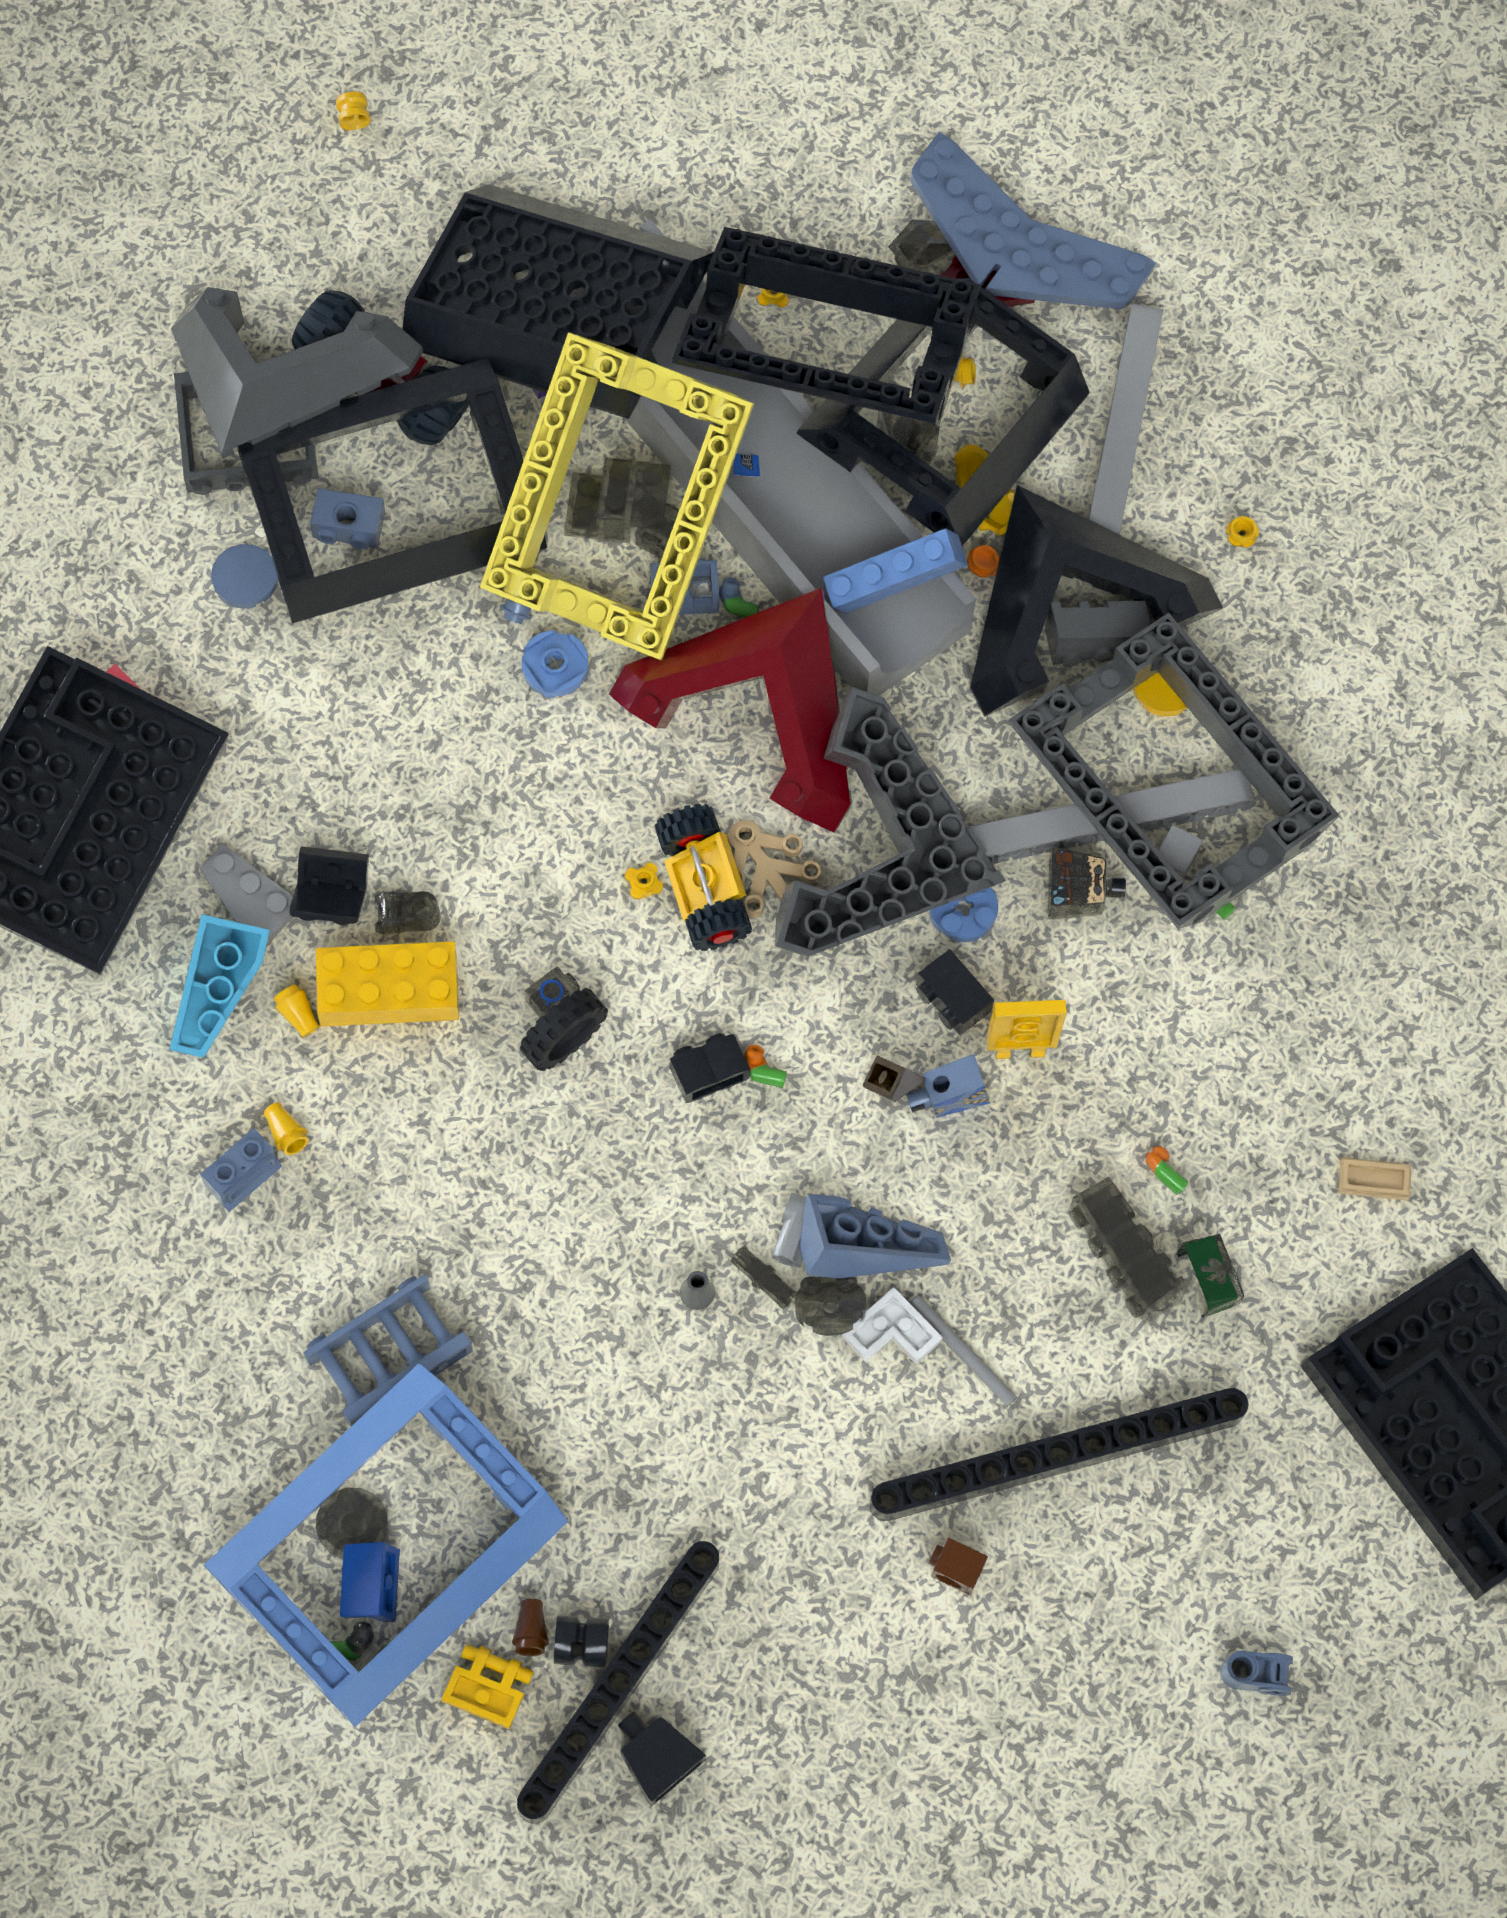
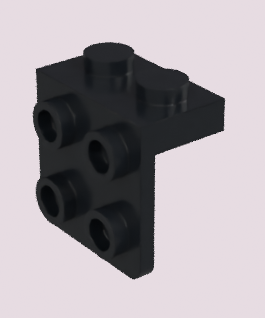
(330, 885)

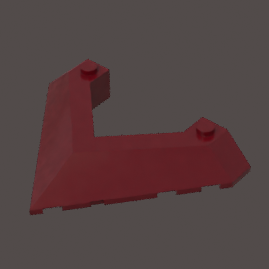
(793, 655)

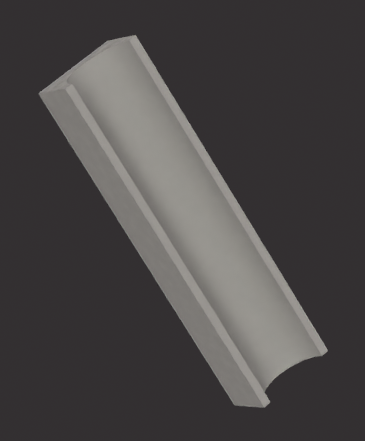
(806, 518)

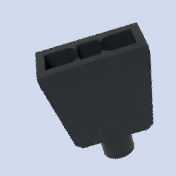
(658, 1756)

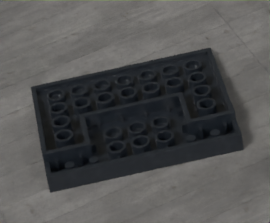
(90, 803)
(1429, 1409)

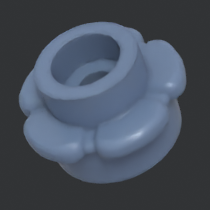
(515, 611)

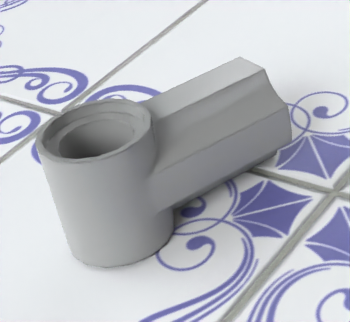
(788, 1244)

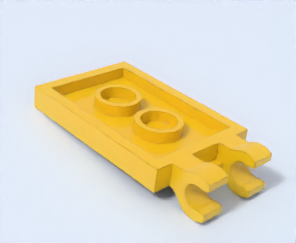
(1025, 1026)

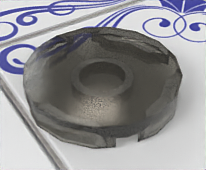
(350, 1518)

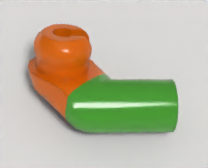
(760, 1070)
(1165, 1173)

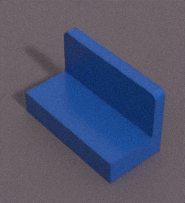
(370, 1581)

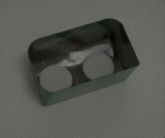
(1213, 1272)

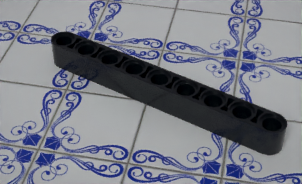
(615, 1699)

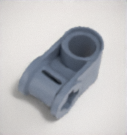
(1265, 1671)

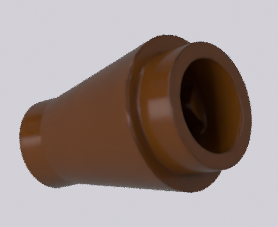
(530, 1631)

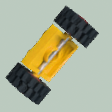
(703, 877)

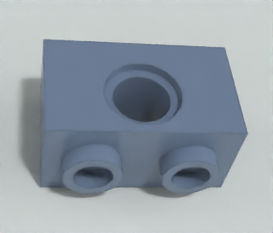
(335, 506)

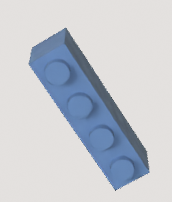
(895, 571)

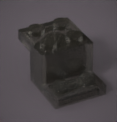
(617, 500)

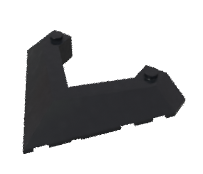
(1039, 548)

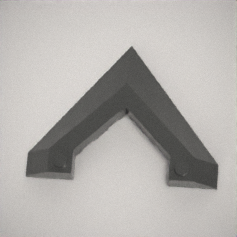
(260, 399)
(936, 849)

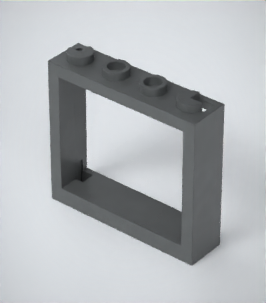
(226, 478)

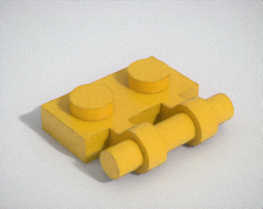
(483, 1696)

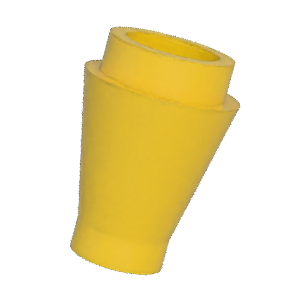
(296, 1009)
(285, 1129)

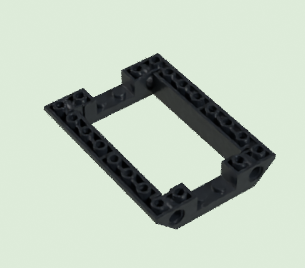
(838, 280)
(936, 500)
(404, 570)

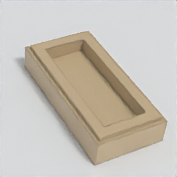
(1375, 1179)

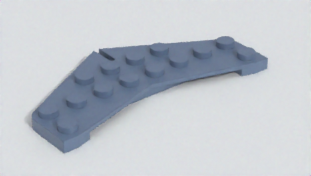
(1029, 256)

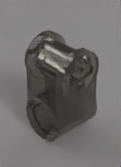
(399, 911)

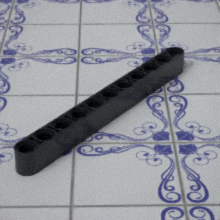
(1072, 1442)

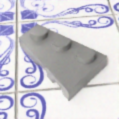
(247, 892)

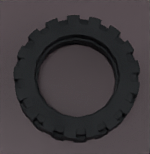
(563, 1029)

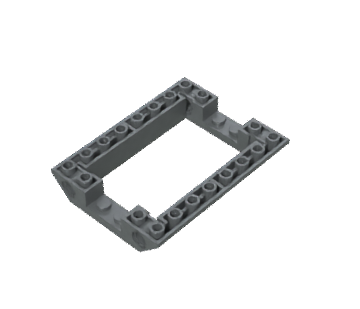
(1231, 723)

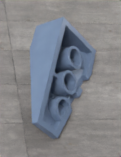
(855, 1242)

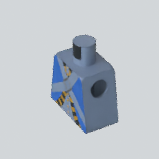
(963, 1087)

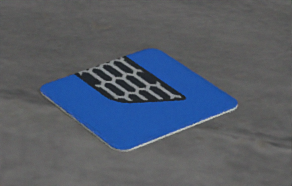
(746, 465)

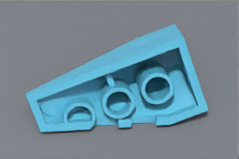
(218, 974)

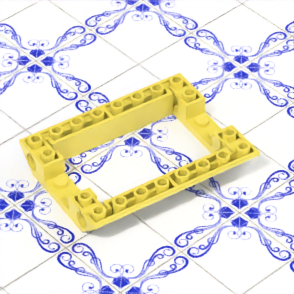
(544, 469)

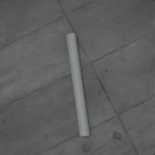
(964, 1352)

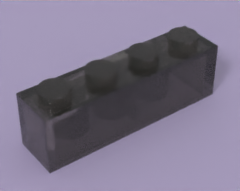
(1127, 1251)

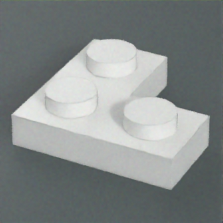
(896, 1320)

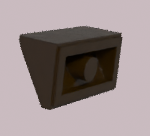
(891, 1079)

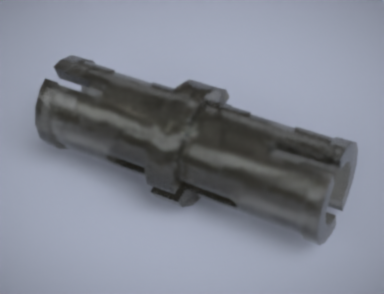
(763, 1277)

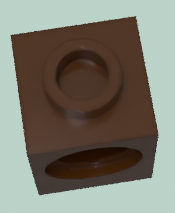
(957, 1565)

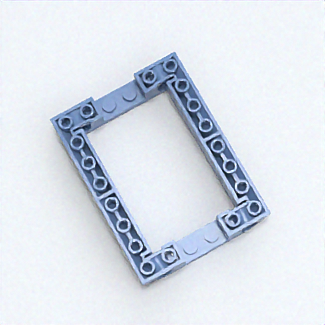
(513, 1486)

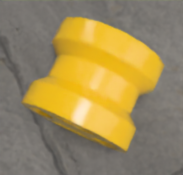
(353, 111)

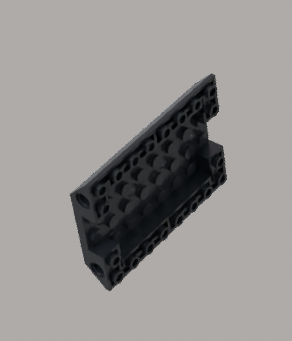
(521, 325)

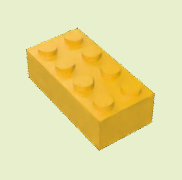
(387, 984)

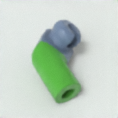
(733, 600)

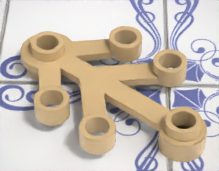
(767, 868)

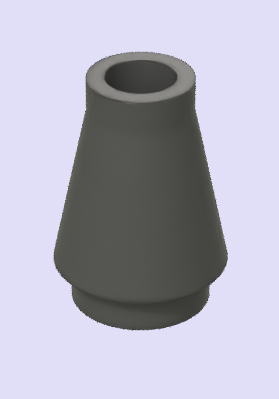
(697, 1297)

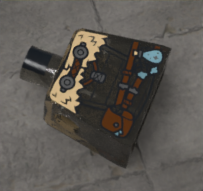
(1079, 885)

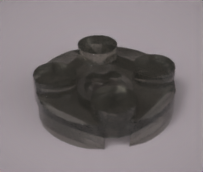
(813, 1310)

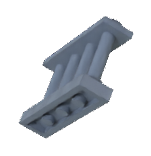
(449, 1350)

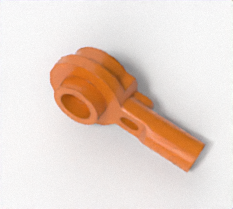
(983, 561)

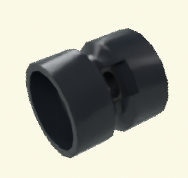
(592, 1633)

